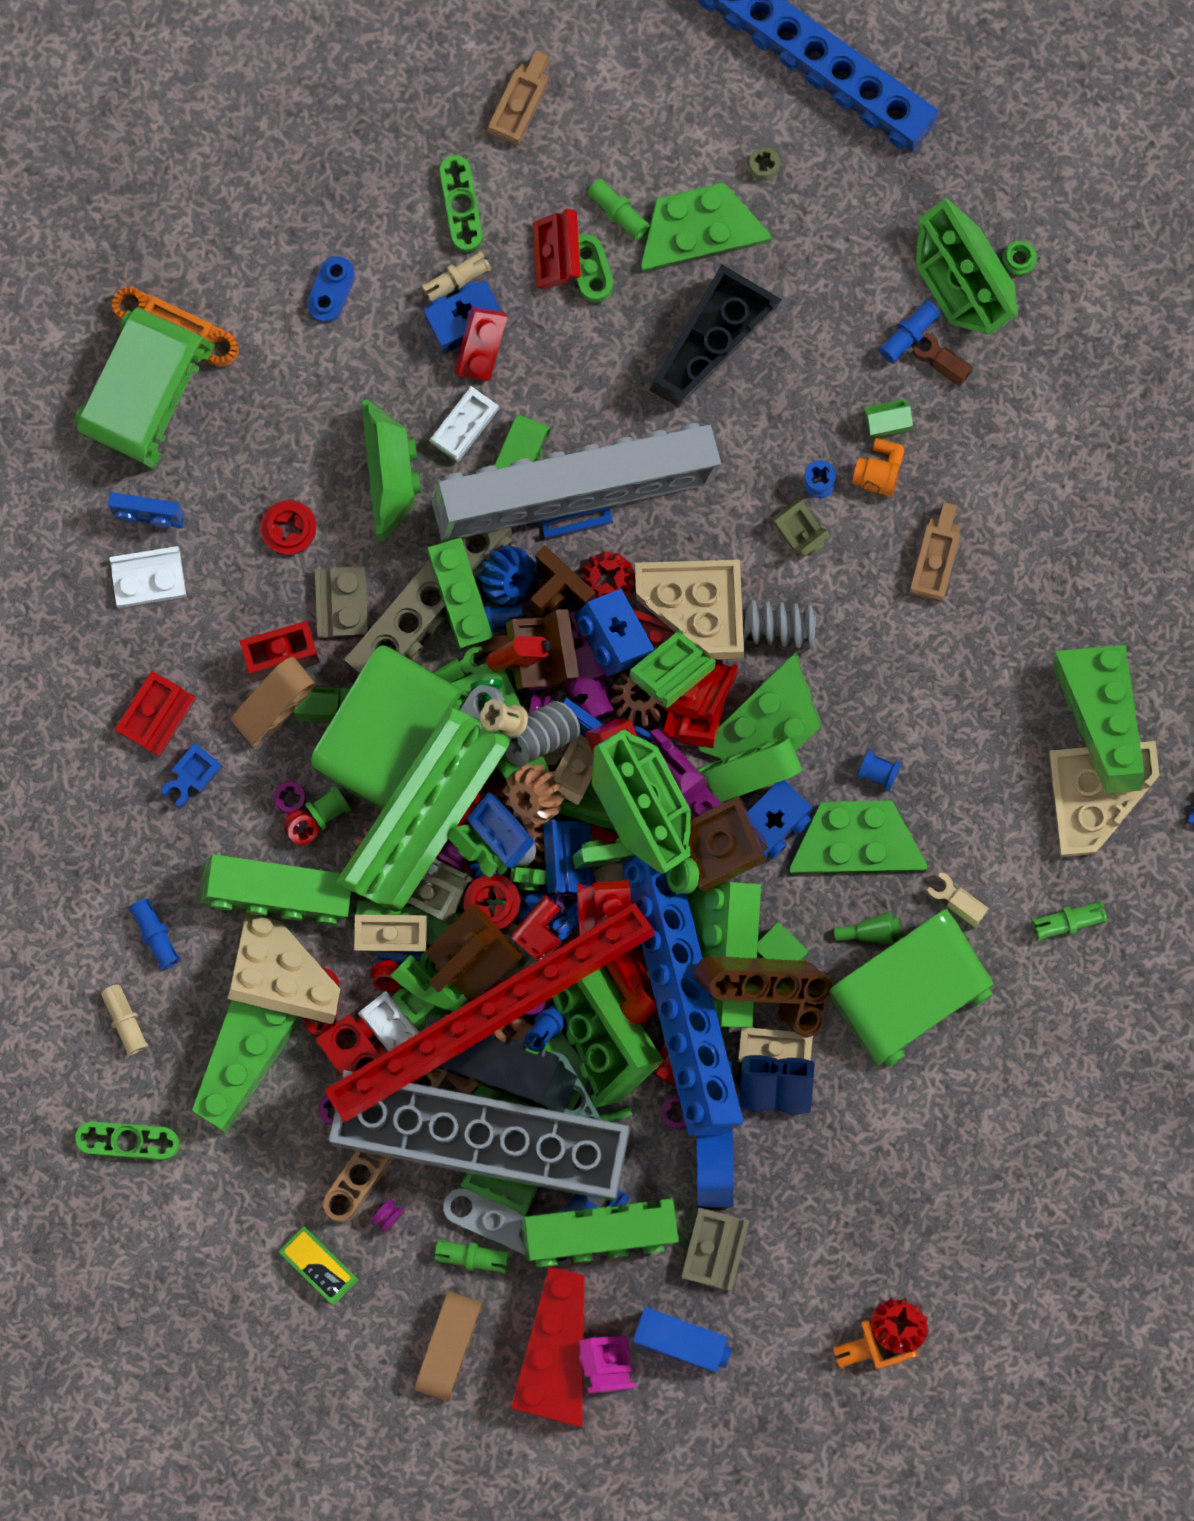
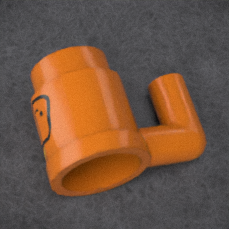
(877, 474)

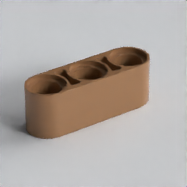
(273, 701)
(448, 1346)

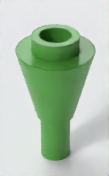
(879, 930)

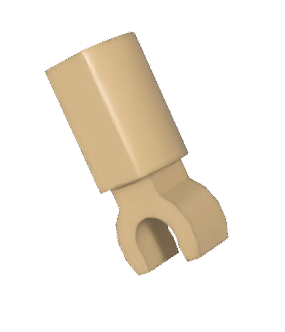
(959, 901)

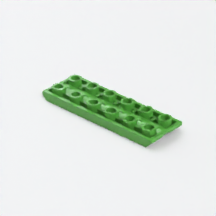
(424, 810)

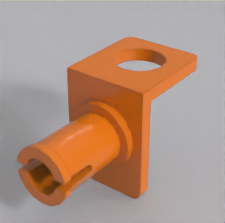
(868, 1348)

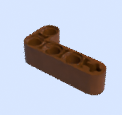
(792, 983)

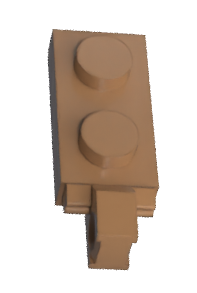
(520, 100)
(937, 556)

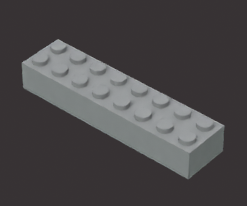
(575, 481)
(490, 1139)

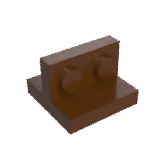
(561, 585)
(557, 668)
(725, 843)
(471, 955)

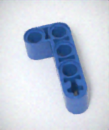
(715, 1169)

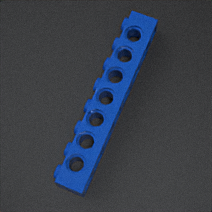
(837, 55)
(684, 1005)

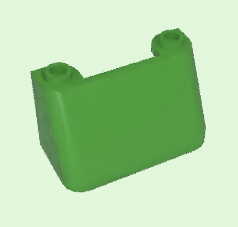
(142, 385)
(383, 725)
(911, 988)

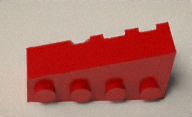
(551, 1371)

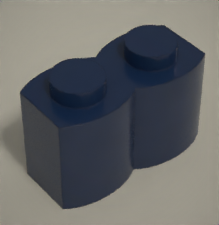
(776, 1084)

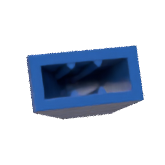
(681, 1341)

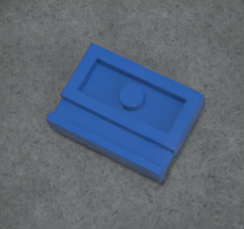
(143, 509)
(560, 843)

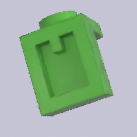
(417, 1009)

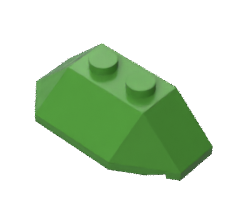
(963, 270)
(389, 469)
(642, 800)

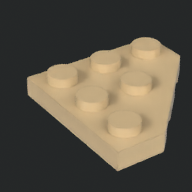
(698, 601)
(1082, 807)
(280, 973)

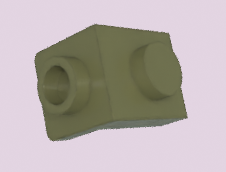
(800, 529)

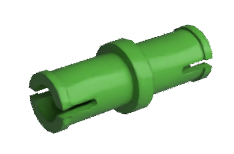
(618, 209)
(1069, 920)
(472, 1256)

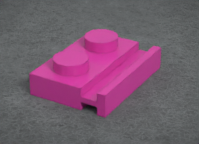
(607, 1363)

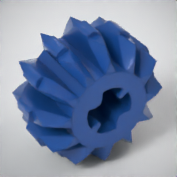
(507, 575)

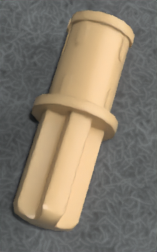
(124, 1019)

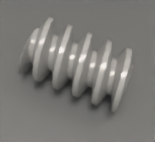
(780, 624)
(546, 731)

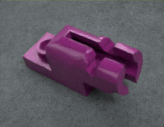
(589, 685)
(688, 778)

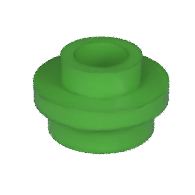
(1023, 248)

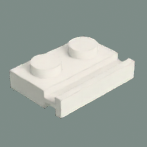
(148, 577)

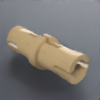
(456, 277)

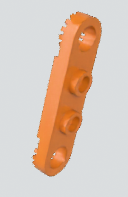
(182, 318)

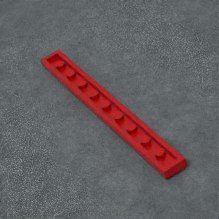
(489, 1012)

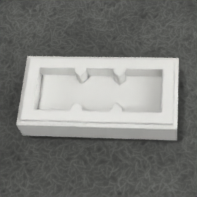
(464, 424)
(388, 1021)

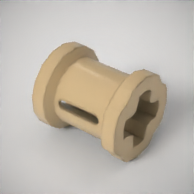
(504, 718)

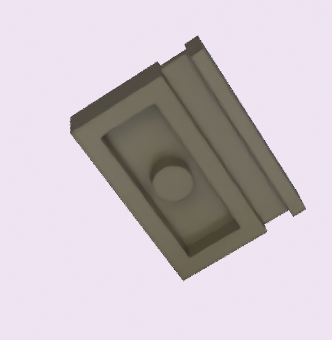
(341, 602)
(440, 891)
(715, 1249)

